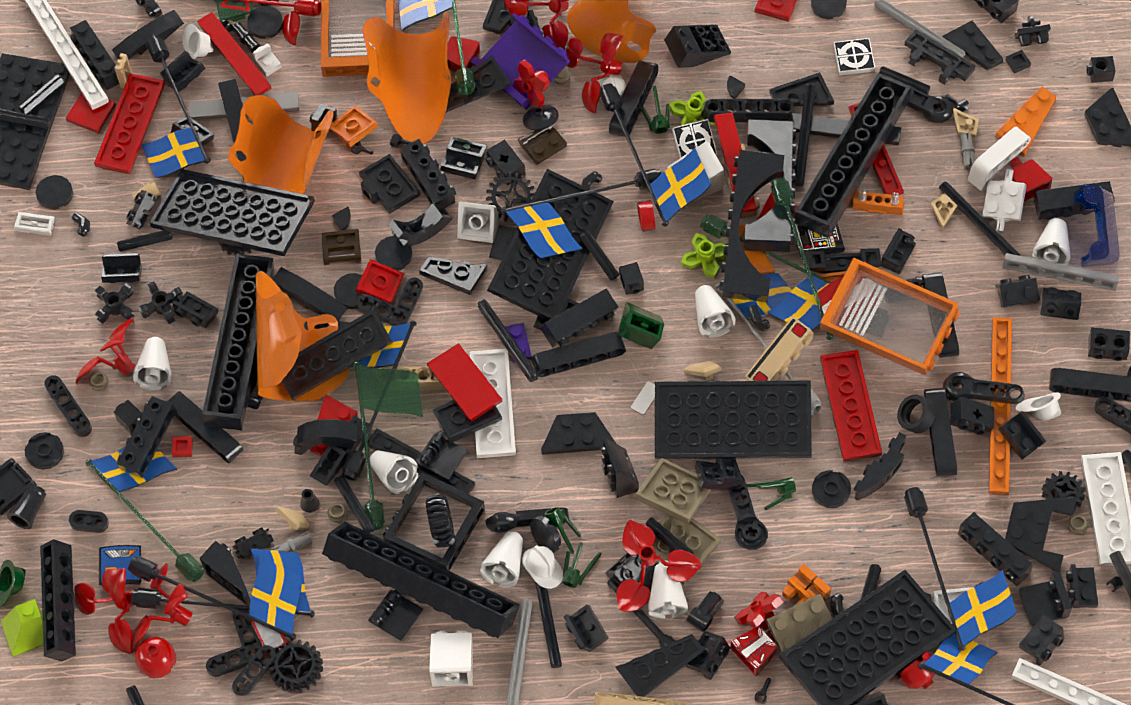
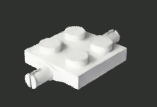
(1004, 200)

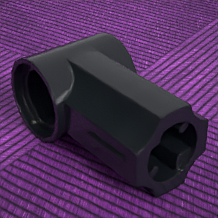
(702, 616)

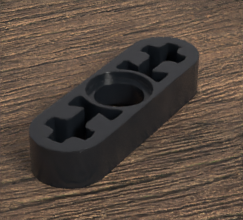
(259, 654)

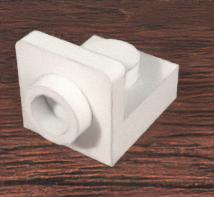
(266, 60)

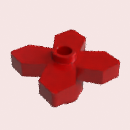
(531, 82)
(759, 610)

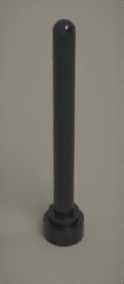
(663, 639)

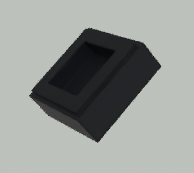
(1018, 61)
(369, 191)

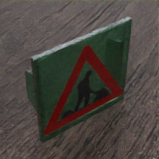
(233, 9)

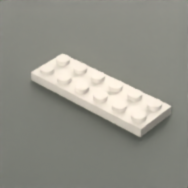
(499, 437)
(1108, 504)

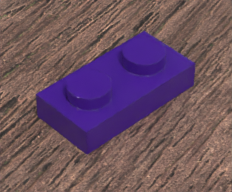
(519, 334)

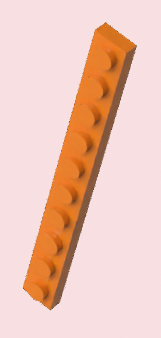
(1000, 372)

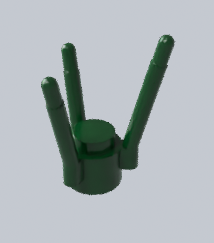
(659, 123)
(784, 487)
(556, 518)
(571, 576)

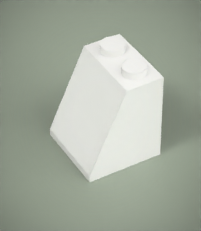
(712, 167)
(451, 659)

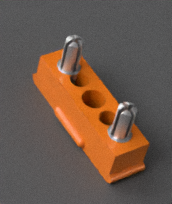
(878, 202)

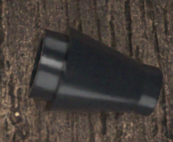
(309, 502)

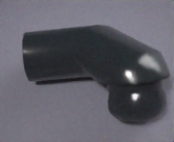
(592, 177)
(84, 224)
(756, 318)
(836, 604)

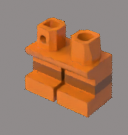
(805, 585)

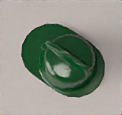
(11, 580)

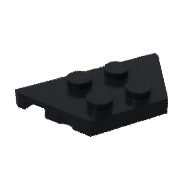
(1109, 121)
(575, 434)

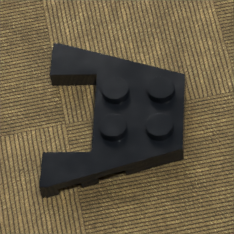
(1030, 526)

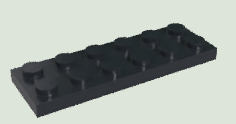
(336, 353)

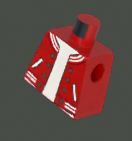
(754, 649)

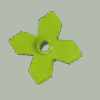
(691, 110)
(704, 255)

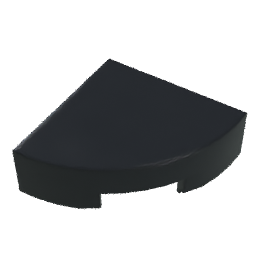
(734, 86)
(342, 218)

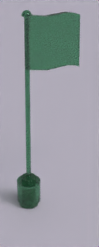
(386, 393)

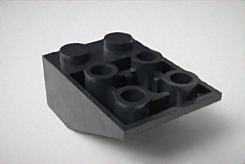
(696, 44)
(619, 469)

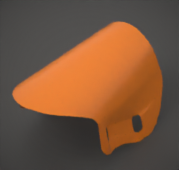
(594, 18)
(411, 76)
(276, 147)
(281, 339)

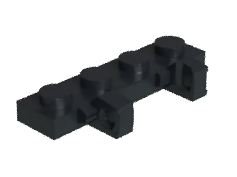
(950, 62)

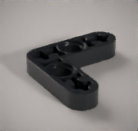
(397, 310)
(243, 652)

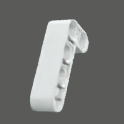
(997, 157)

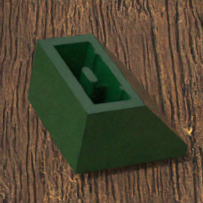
(640, 326)

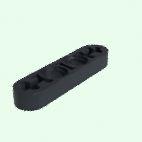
(68, 405)

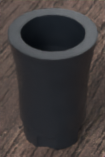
(27, 507)

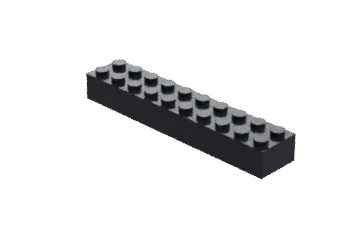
(852, 155)
(236, 347)
(420, 579)

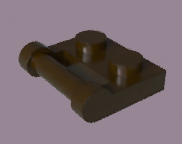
(545, 147)
(341, 241)

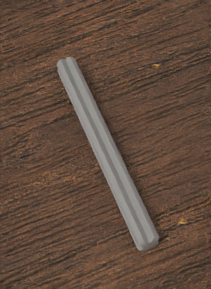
(913, 24)
(519, 652)

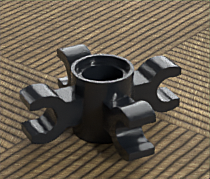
(159, 296)
(111, 297)

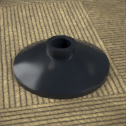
(540, 117)

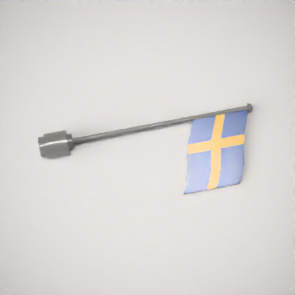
(777, 292)

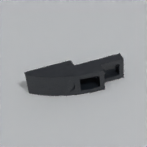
(881, 472)

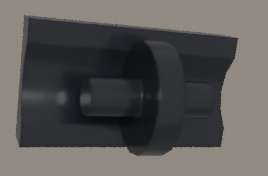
(1025, 34)

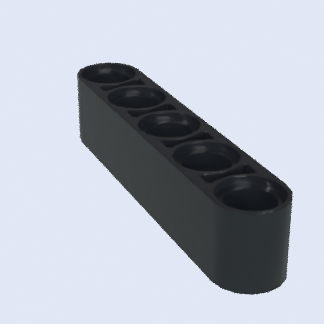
(634, 97)
(756, 106)
(935, 283)
(578, 354)
(1090, 384)
(941, 434)
(215, 438)

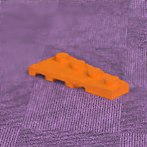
(1030, 116)

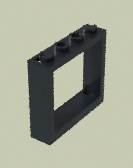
(463, 533)

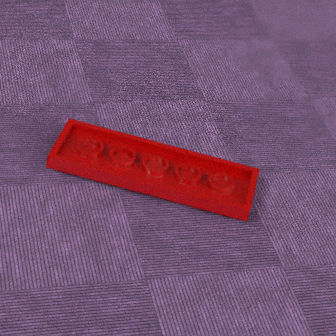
(129, 123)
(850, 405)

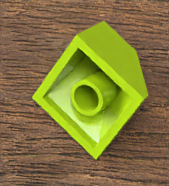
(24, 627)

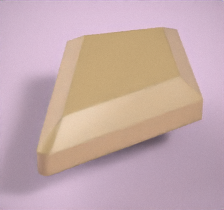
(965, 123)
(943, 208)
(703, 369)
(294, 518)

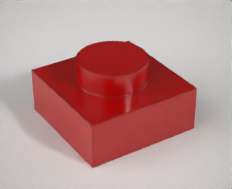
(182, 446)

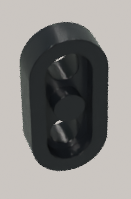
(151, 8)
(90, 519)

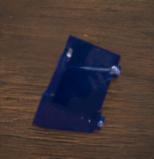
(1106, 249)

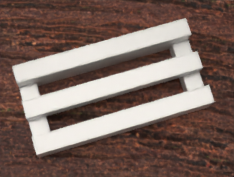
(33, 226)

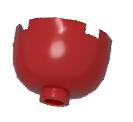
(155, 657)
(915, 678)

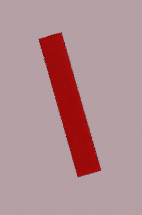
(234, 54)
(730, 148)
(884, 168)

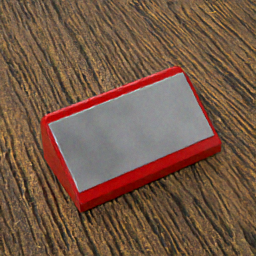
(269, 637)

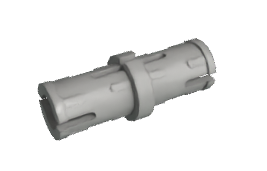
(967, 150)
(294, 544)

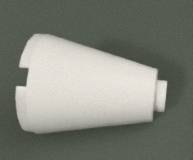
(1053, 243)
(712, 313)
(153, 366)
(394, 470)
(504, 561)
(666, 595)

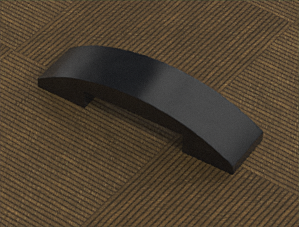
(834, 263)

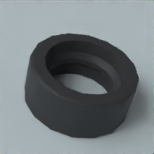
(906, 408)

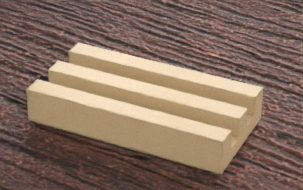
(123, 69)

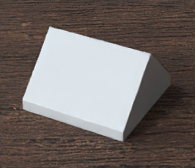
(477, 222)

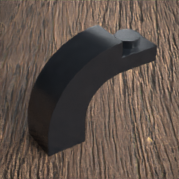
(421, 228)
(325, 432)

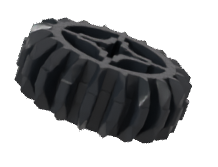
(502, 195)
(440, 520)
(304, 664)

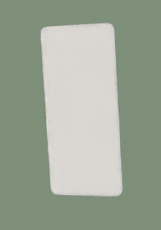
(644, 398)

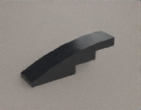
(137, 41)
(308, 294)
(335, 457)

